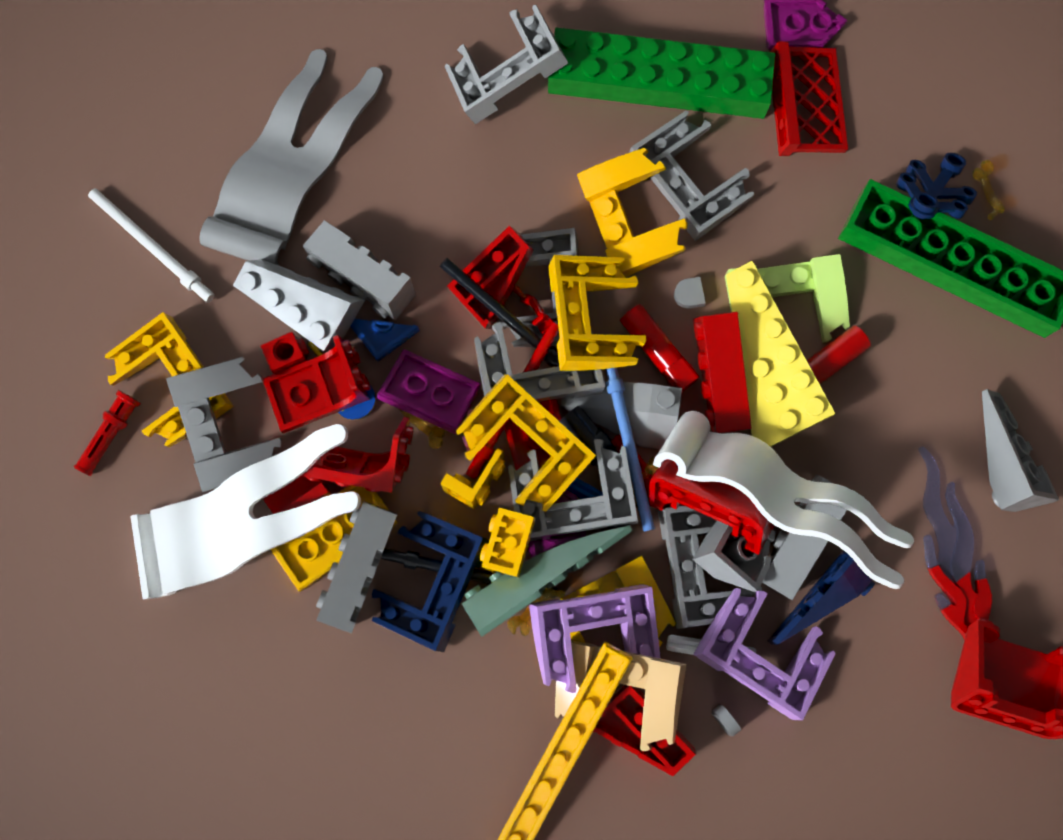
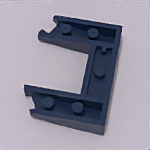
(434, 622)

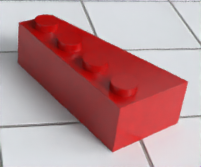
(722, 372)

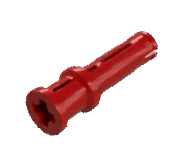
(113, 421)

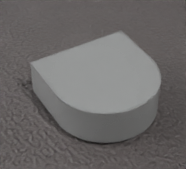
(690, 293)
(726, 720)

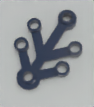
(925, 204)

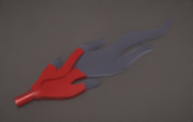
(956, 551)

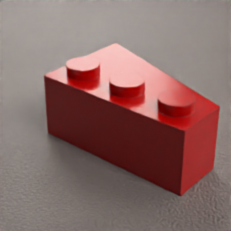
(496, 272)
(623, 725)

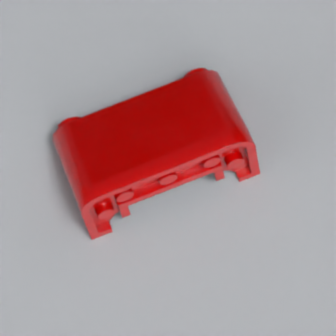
(713, 500)
(1009, 683)

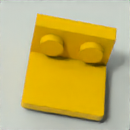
(460, 487)
(507, 542)

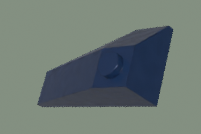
(835, 588)

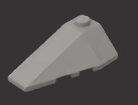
(650, 408)
(1012, 472)
(729, 561)

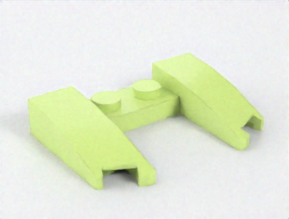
(821, 276)

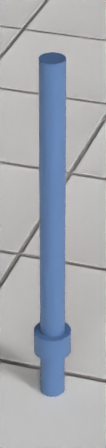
(615, 388)

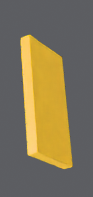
(313, 554)

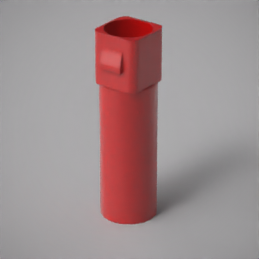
(660, 348)
(838, 353)

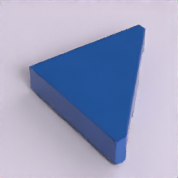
(382, 336)

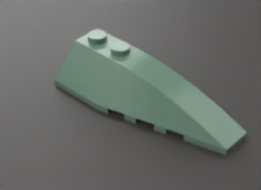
(511, 594)

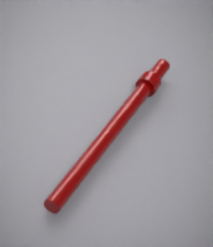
(533, 364)

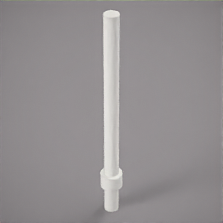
(188, 278)

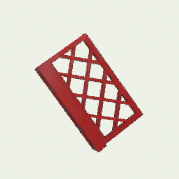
(785, 97)

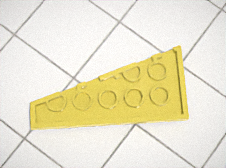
(778, 378)

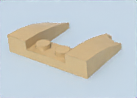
(660, 679)

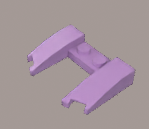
(557, 618)
(786, 691)

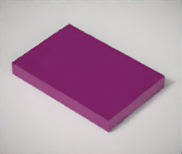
(428, 391)

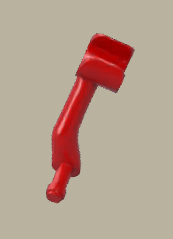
(542, 320)

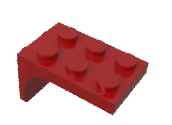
(317, 387)
(363, 469)

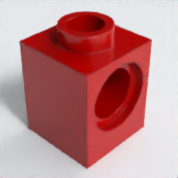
(273, 350)

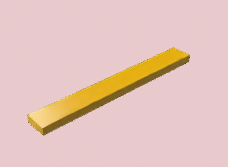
(567, 744)

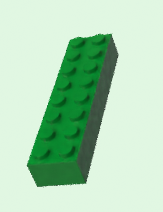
(664, 73)
(957, 259)

